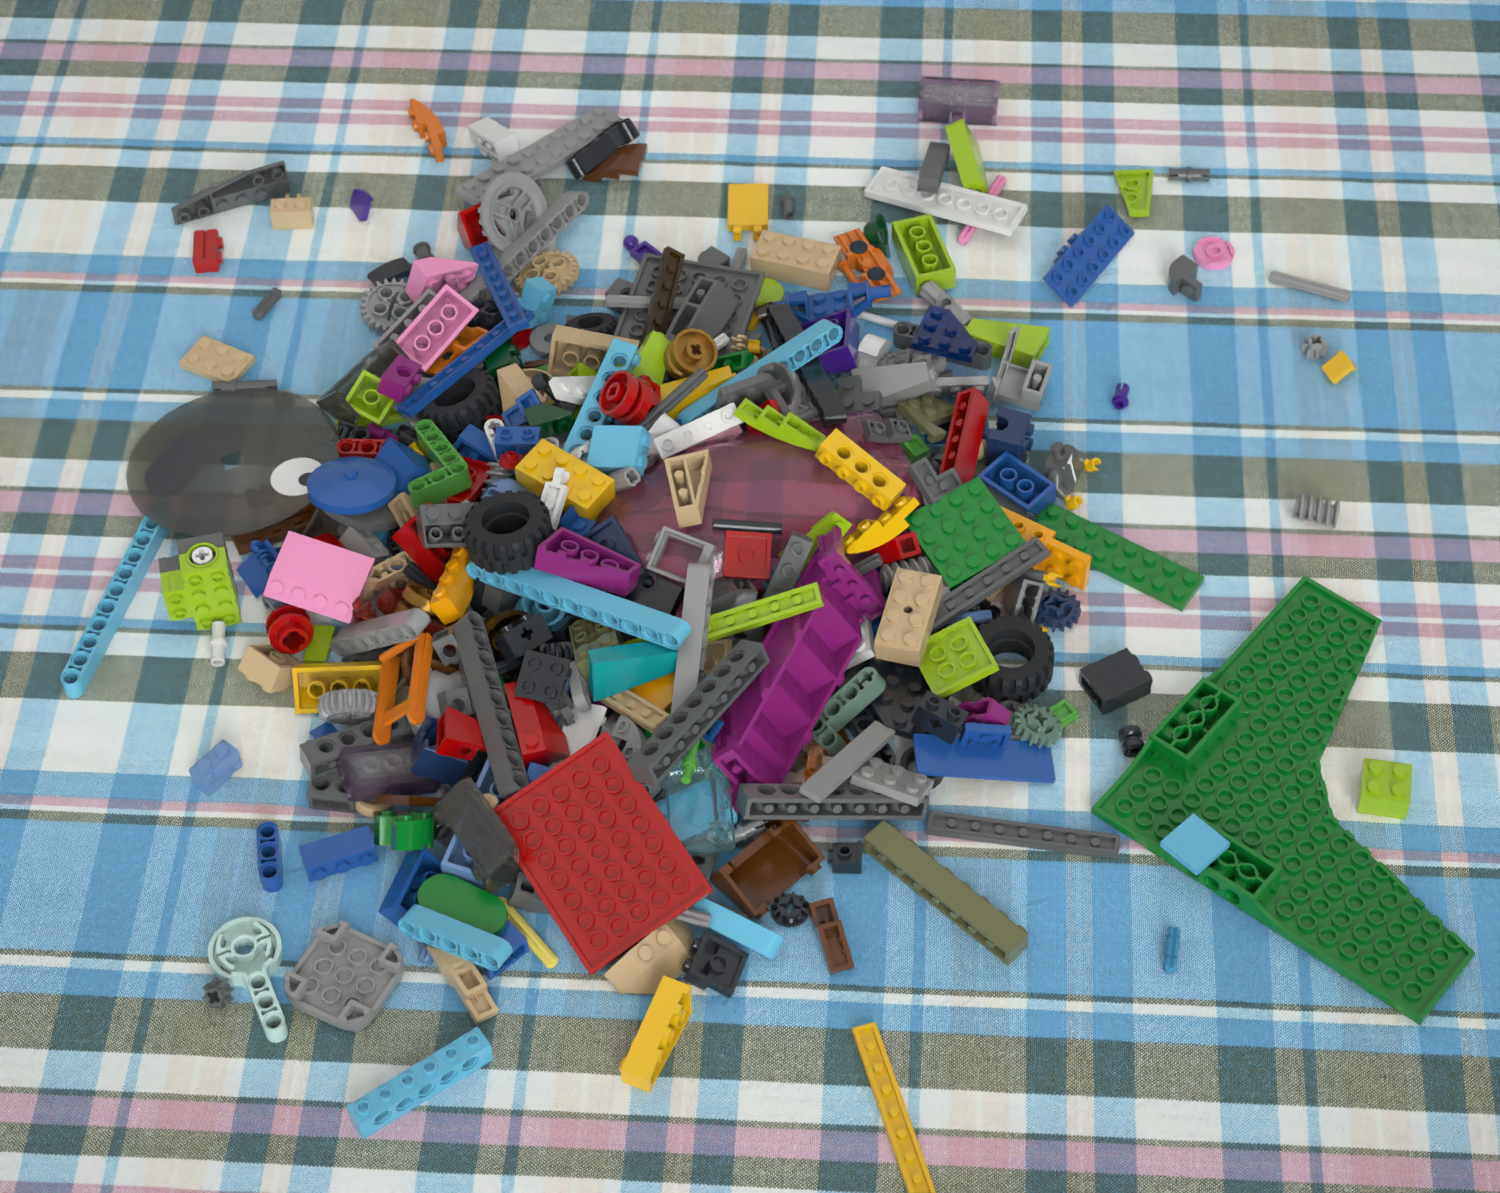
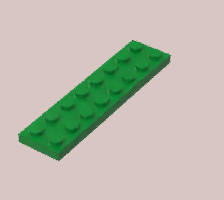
(1123, 558)

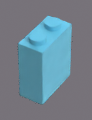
(619, 448)

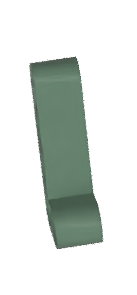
(866, 686)

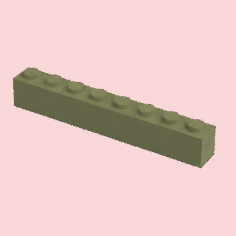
(946, 892)

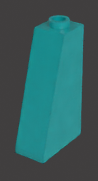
(627, 666)

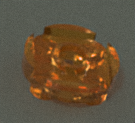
(814, 758)

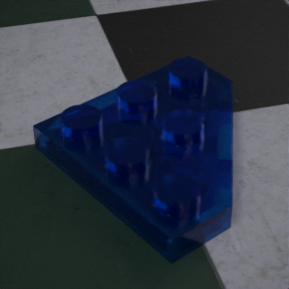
(944, 336)

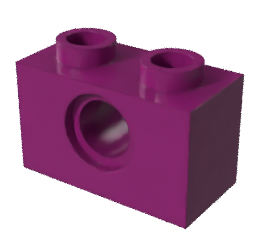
(400, 378)

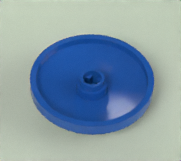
(351, 485)

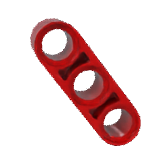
(359, 447)

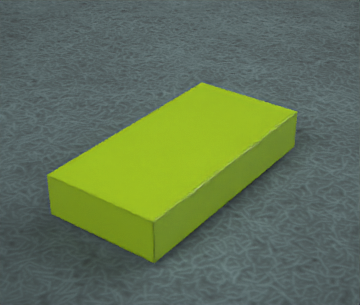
(319, 648)

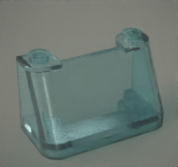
(703, 808)

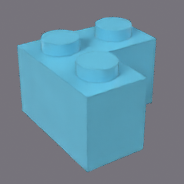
(539, 297)

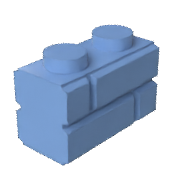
(215, 767)

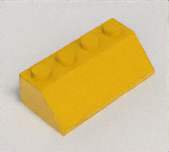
(316, 679)

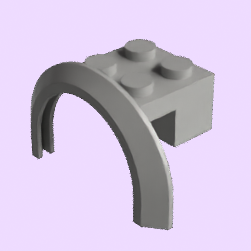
(1018, 384)

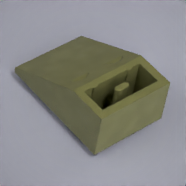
(591, 635)

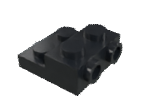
(714, 964)

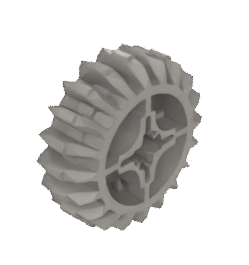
(347, 706)

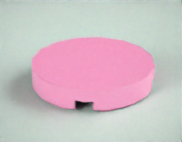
(1213, 253)

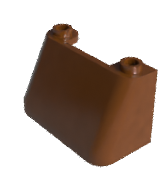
(768, 867)

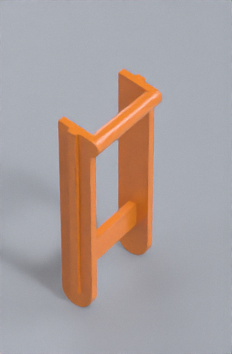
(416, 703)

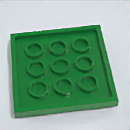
(964, 533)

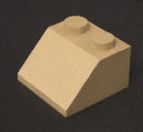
(268, 667)

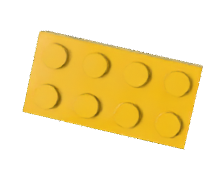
(588, 487)

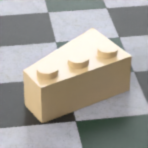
(689, 485)

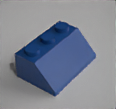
(1019, 483)
(403, 892)

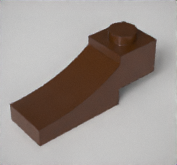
(830, 935)

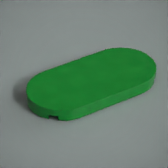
(463, 902)

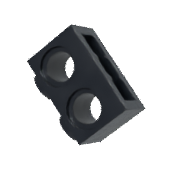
(487, 316)

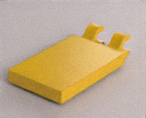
(747, 209)

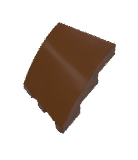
(624, 161)

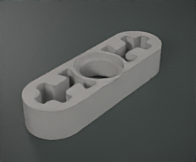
(579, 689)

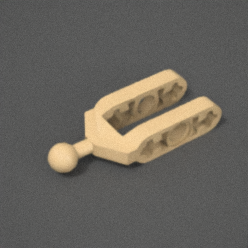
(394, 578)

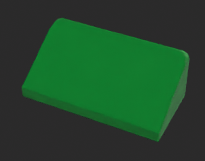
(736, 361)

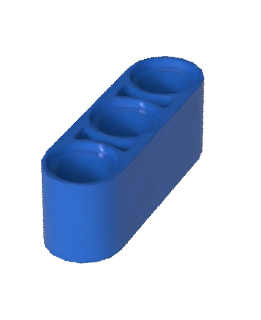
(273, 865)

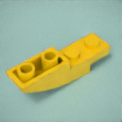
(876, 533)

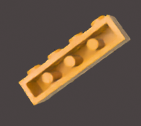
(454, 588)

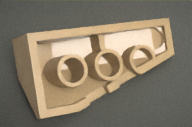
(512, 385)

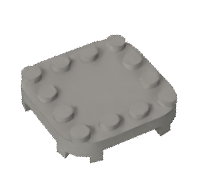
(344, 977)

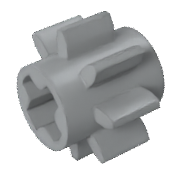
(1314, 347)

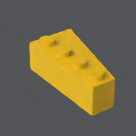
(657, 1034)

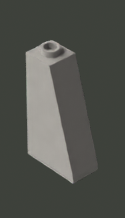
(898, 381)

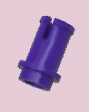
(1120, 399)

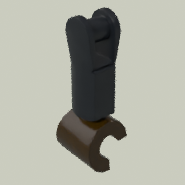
(761, 312)

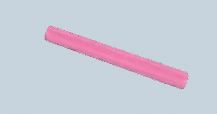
(995, 188)

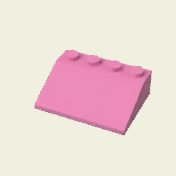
(319, 577)

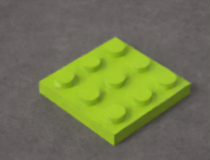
(956, 658)

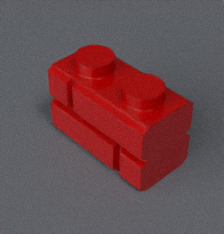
(207, 251)

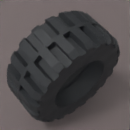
(465, 403)
(500, 514)
(1021, 638)

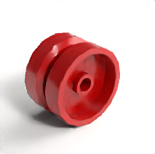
(626, 398)

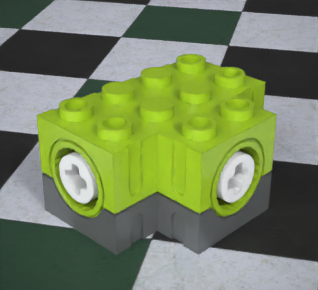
(200, 582)

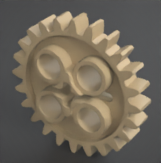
(555, 267)

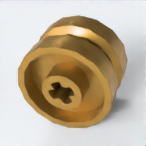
(688, 352)
(417, 597)

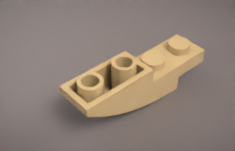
(467, 983)

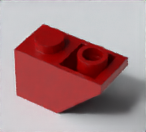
(898, 548)

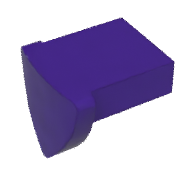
(360, 203)

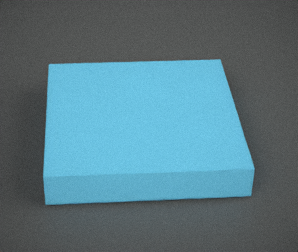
(1195, 844)

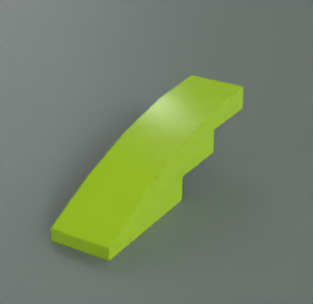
(787, 429)

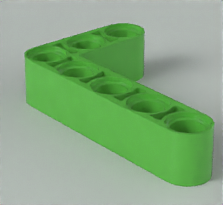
(452, 470)

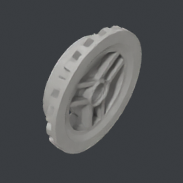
(525, 200)

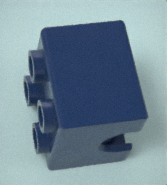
(1011, 435)
(430, 764)

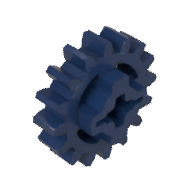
(1058, 610)

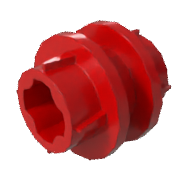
(289, 629)

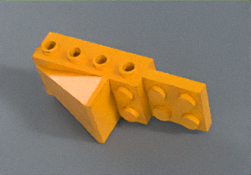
(1063, 558)

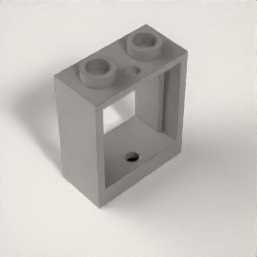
(661, 541)

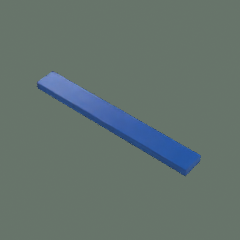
(499, 288)
(457, 368)

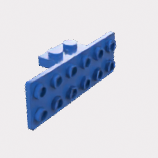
(1087, 255)
(983, 753)

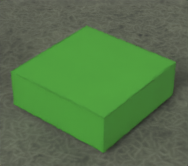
(1065, 711)

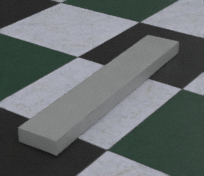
(846, 762)

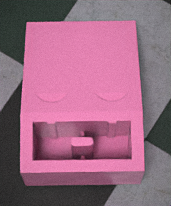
(438, 272)

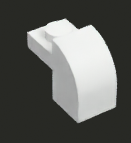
(871, 350)

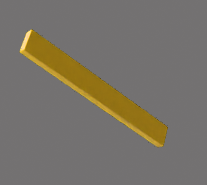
(892, 1109)

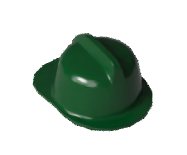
(877, 234)

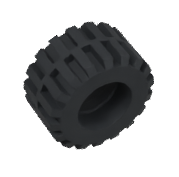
(594, 322)

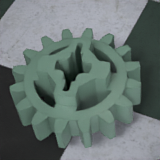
(1037, 726)

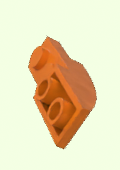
(428, 127)

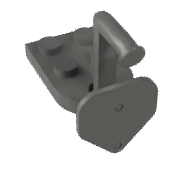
(765, 387)

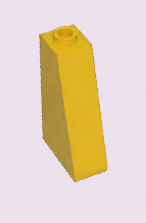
(714, 380)

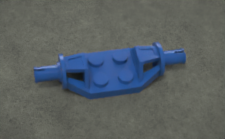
(831, 302)

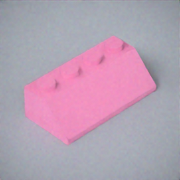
(436, 327)

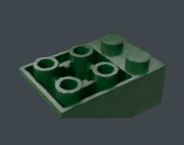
(503, 356)

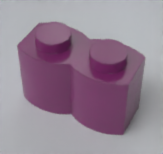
(985, 712)

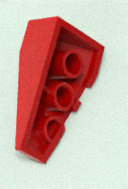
(535, 730)

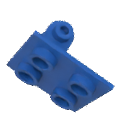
(258, 566)

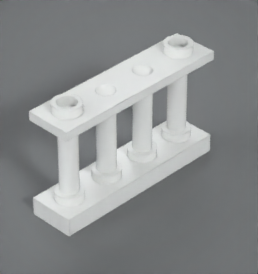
(706, 428)

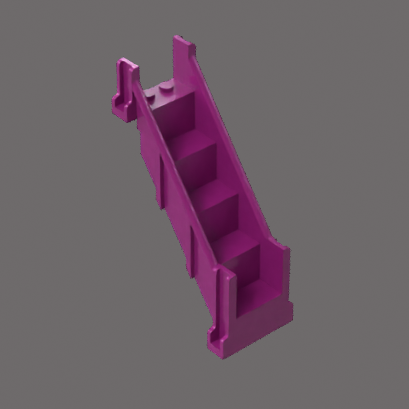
(806, 663)

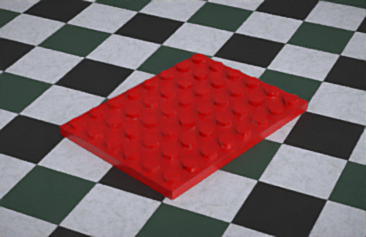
(601, 853)

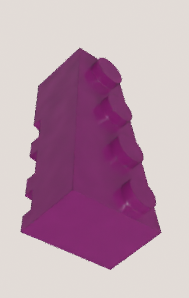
(587, 562)

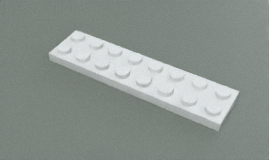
(950, 203)

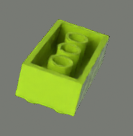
(923, 252)

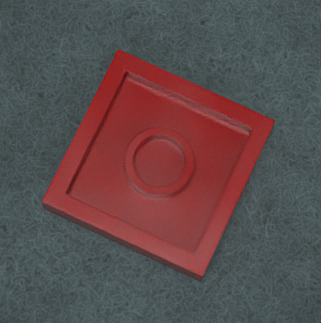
(747, 555)

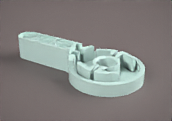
(252, 968)

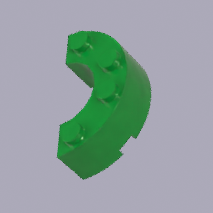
(404, 831)

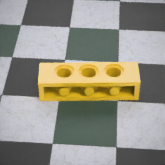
(870, 474)

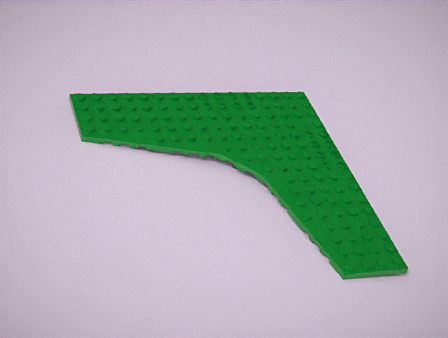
(1249, 766)

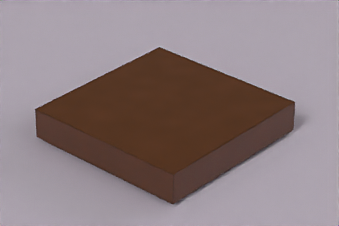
(408, 800)

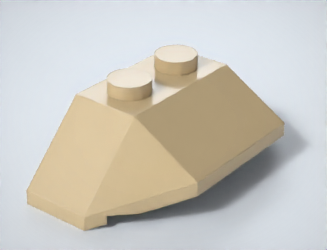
(656, 955)

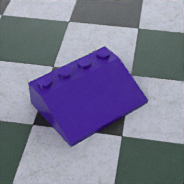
(844, 354)

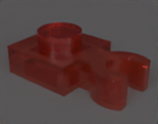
(363, 611)

